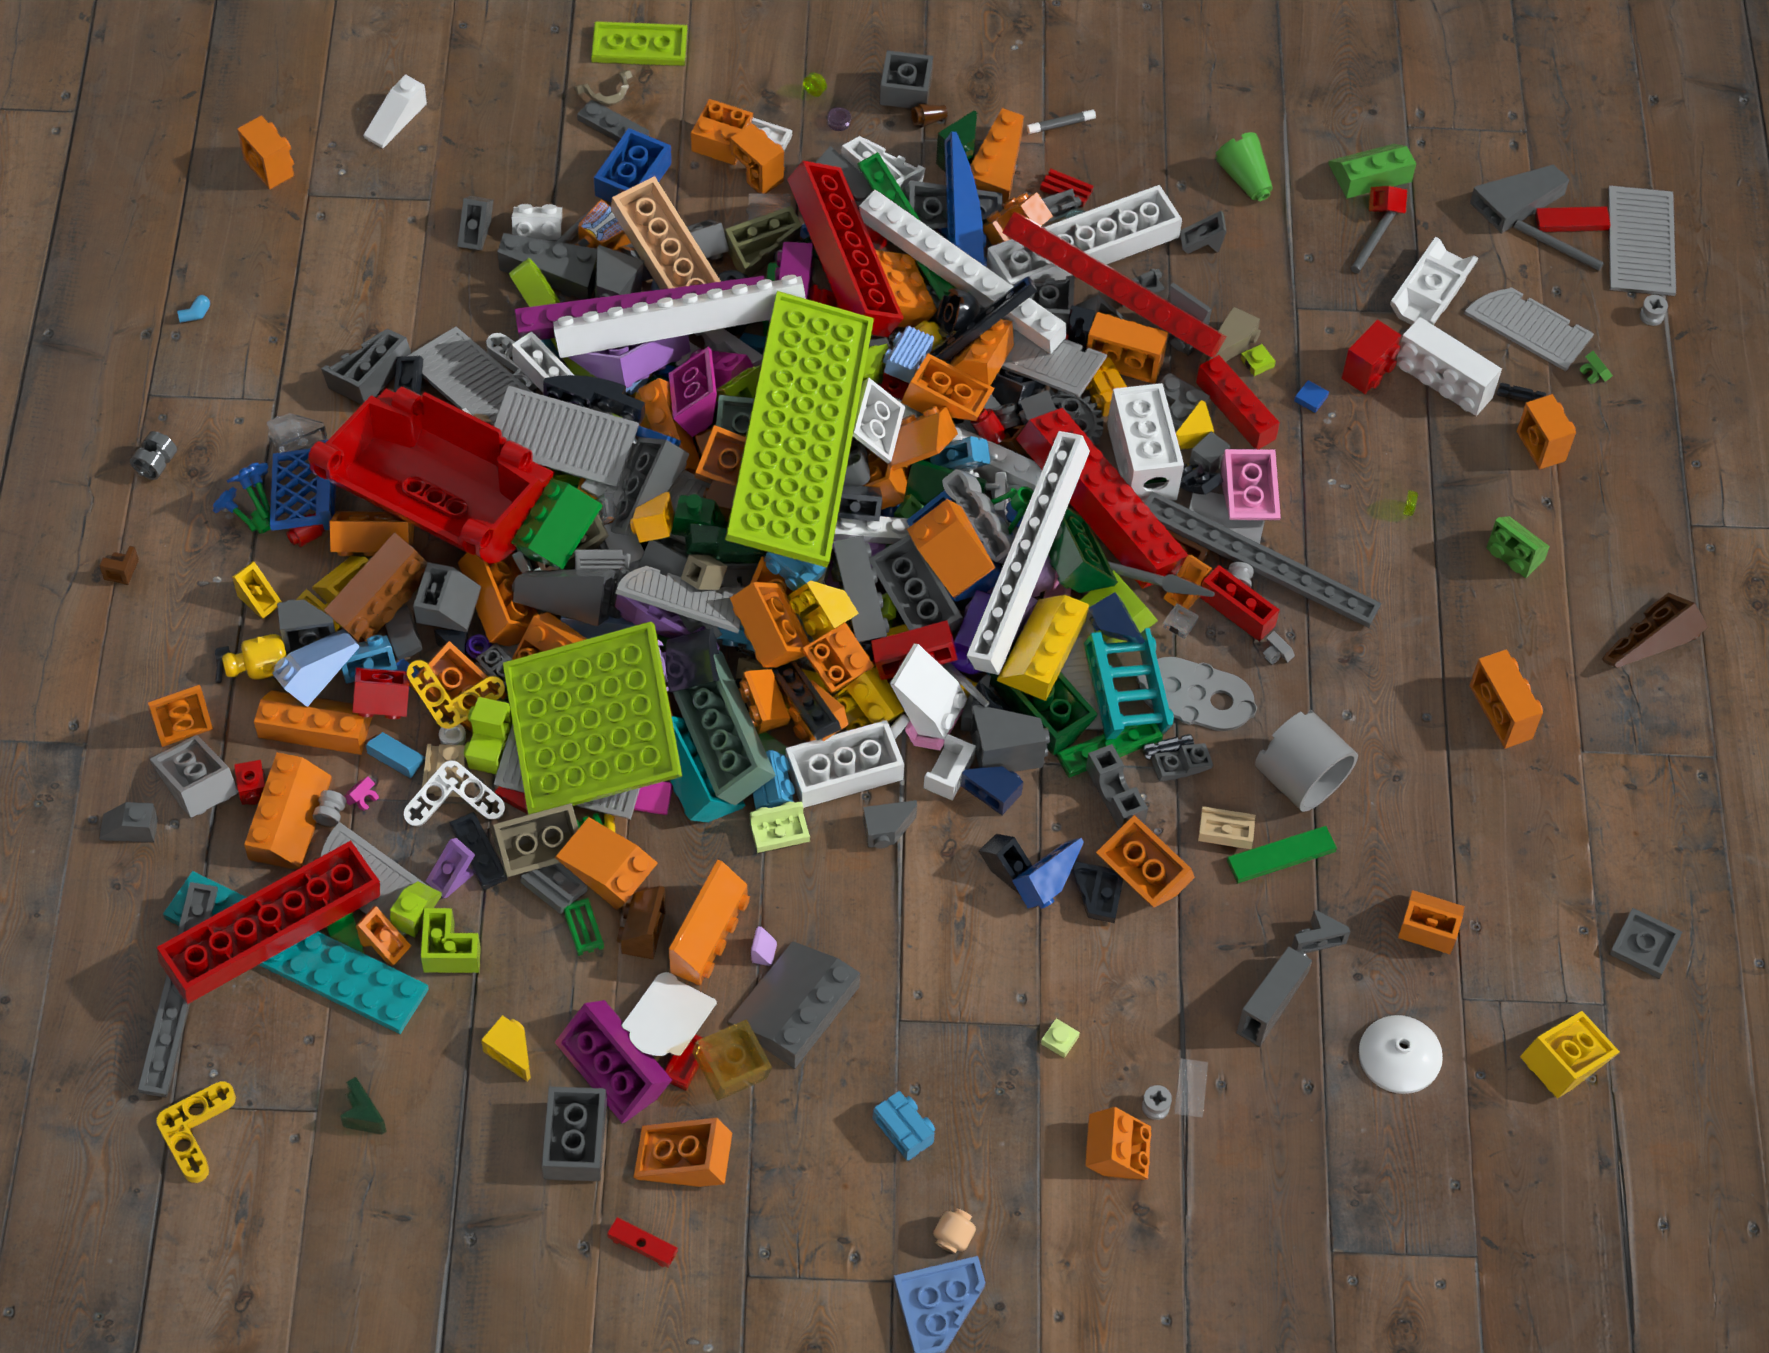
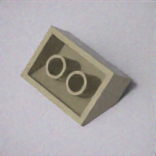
(533, 839)

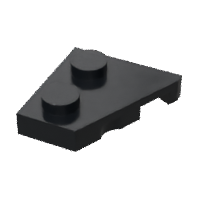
(1099, 890)

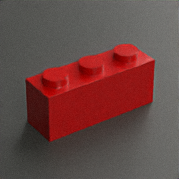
(1240, 603)
(892, 650)

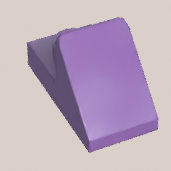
(451, 868)

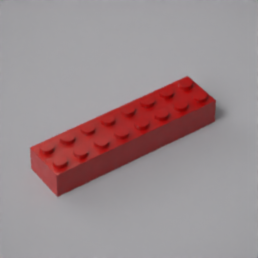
(844, 245)
(1108, 502)
(268, 922)

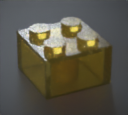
(732, 1059)

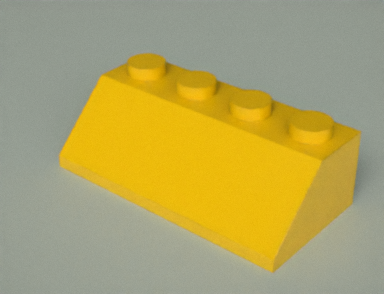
(1044, 645)

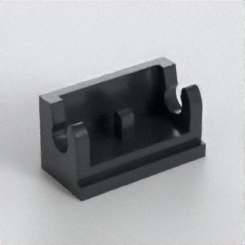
(1079, 325)

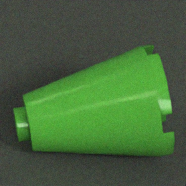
(1246, 165)

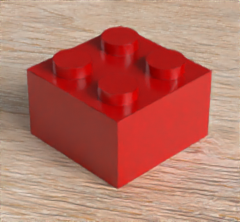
(1371, 357)
(381, 693)

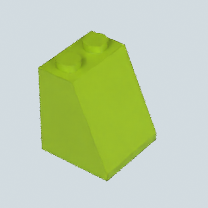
(1139, 612)

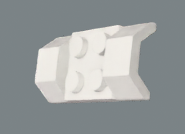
(1431, 284)

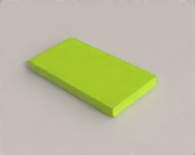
(639, 43)

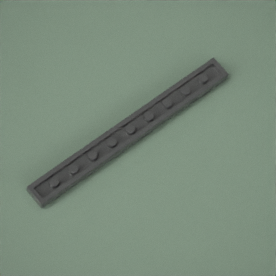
(1264, 560)

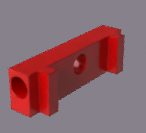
(655, 1248)

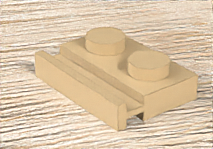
(435, 758)
(1227, 828)

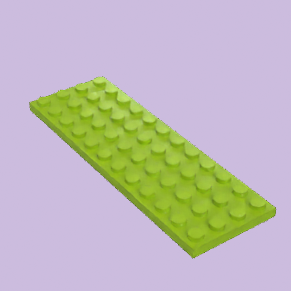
(800, 430)

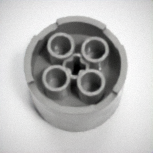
(1306, 760)

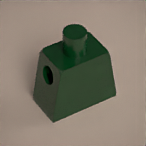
(696, 510)

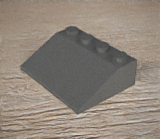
(797, 1001)

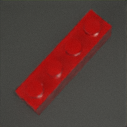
(1237, 402)

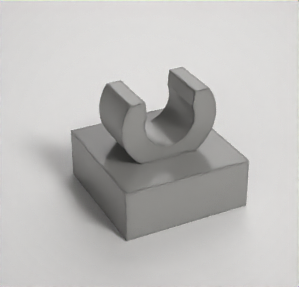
(1277, 649)

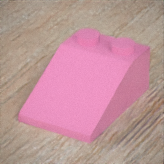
(1250, 484)

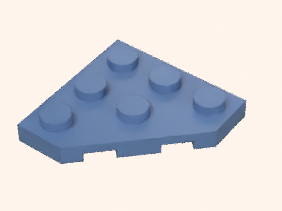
(938, 1301)

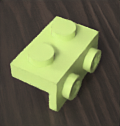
(779, 826)

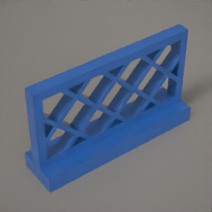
(322, 503)

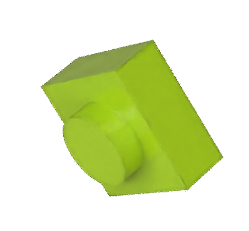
(1258, 360)

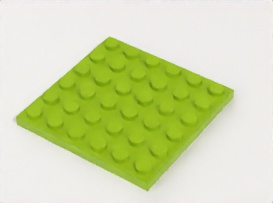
(592, 719)

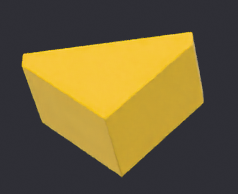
(1195, 427)
(255, 590)

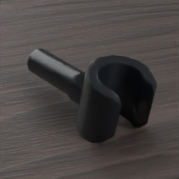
(219, 652)

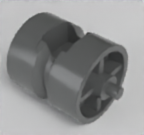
(152, 457)

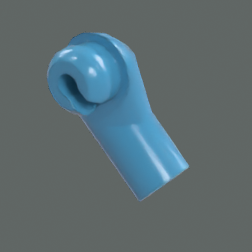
(196, 311)

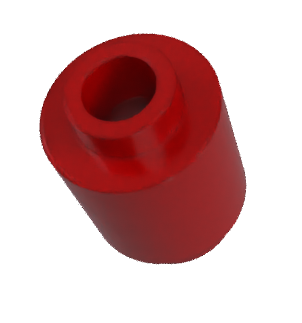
(989, 426)
(306, 534)

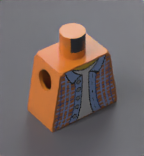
(601, 228)

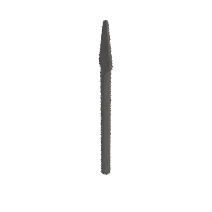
(1170, 583)

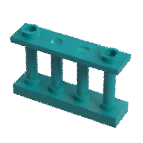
(1108, 697)

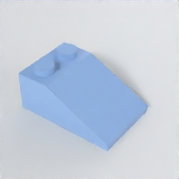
(312, 667)

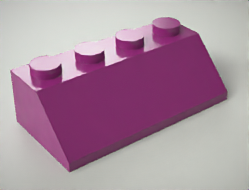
(610, 1061)

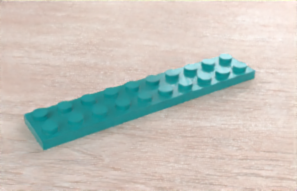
(330, 968)

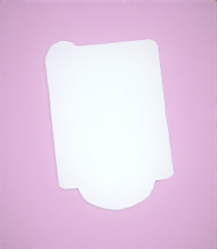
(667, 1016)

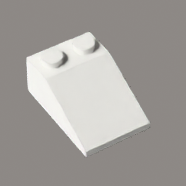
(878, 420)
(928, 693)

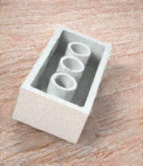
(1448, 366)
(845, 764)

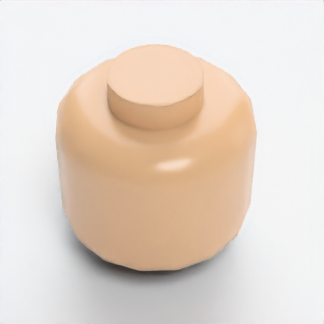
(954, 1231)

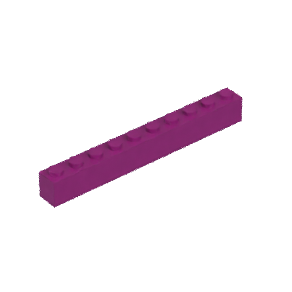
(541, 318)

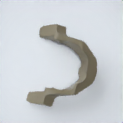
(607, 100)

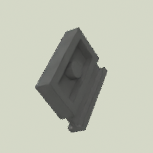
(555, 885)

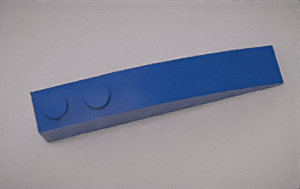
(963, 203)

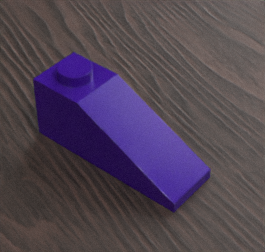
(968, 630)

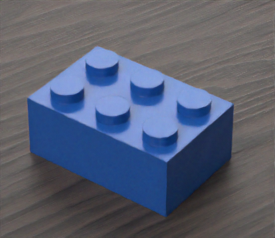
(631, 163)

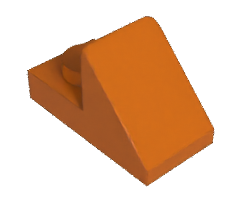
(1193, 571)
(381, 934)

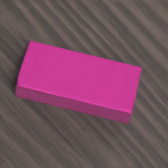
(654, 798)

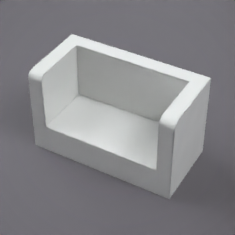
(947, 772)

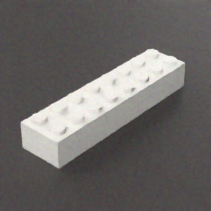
(1103, 232)

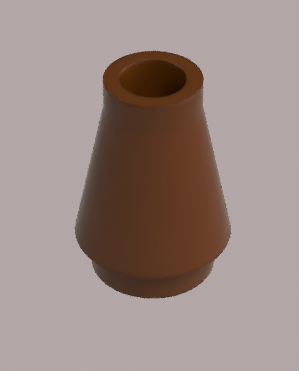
(927, 114)

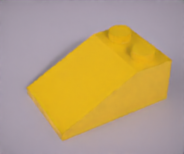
(1568, 1054)

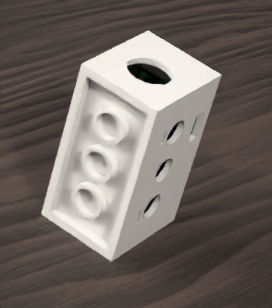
(1145, 441)

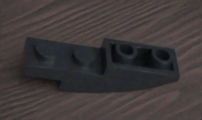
(596, 392)

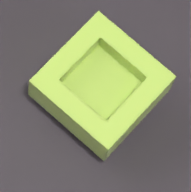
(1060, 1038)

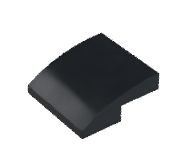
(691, 660)

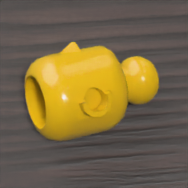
(257, 657)

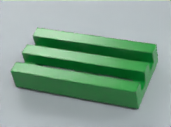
(588, 946)

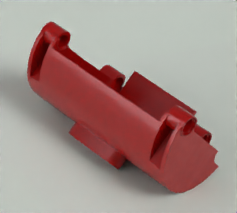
(435, 470)

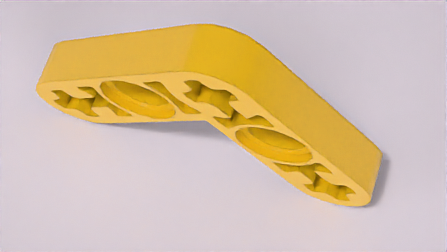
(456, 703)
(182, 1128)

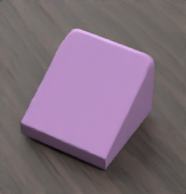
(763, 947)

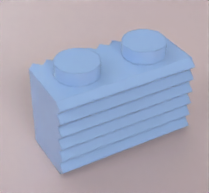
(908, 354)

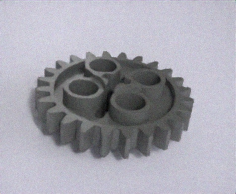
(1083, 413)

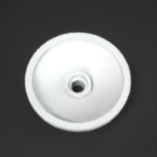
(1395, 1067)

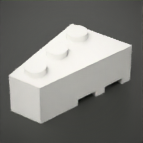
(861, 148)

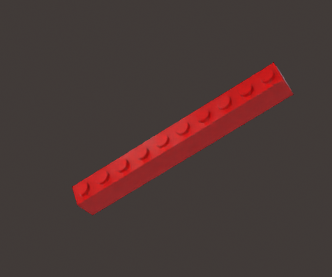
(1114, 284)

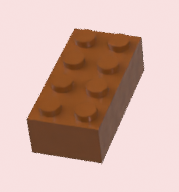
(378, 589)

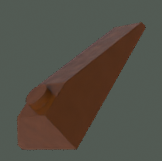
(1666, 625)

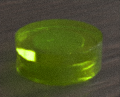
(815, 84)
(1410, 503)

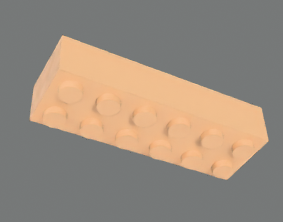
(661, 237)

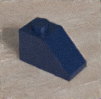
(1114, 620)
(993, 786)

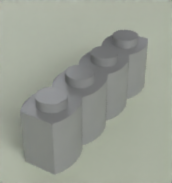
(981, 514)

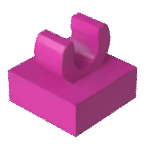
(359, 791)

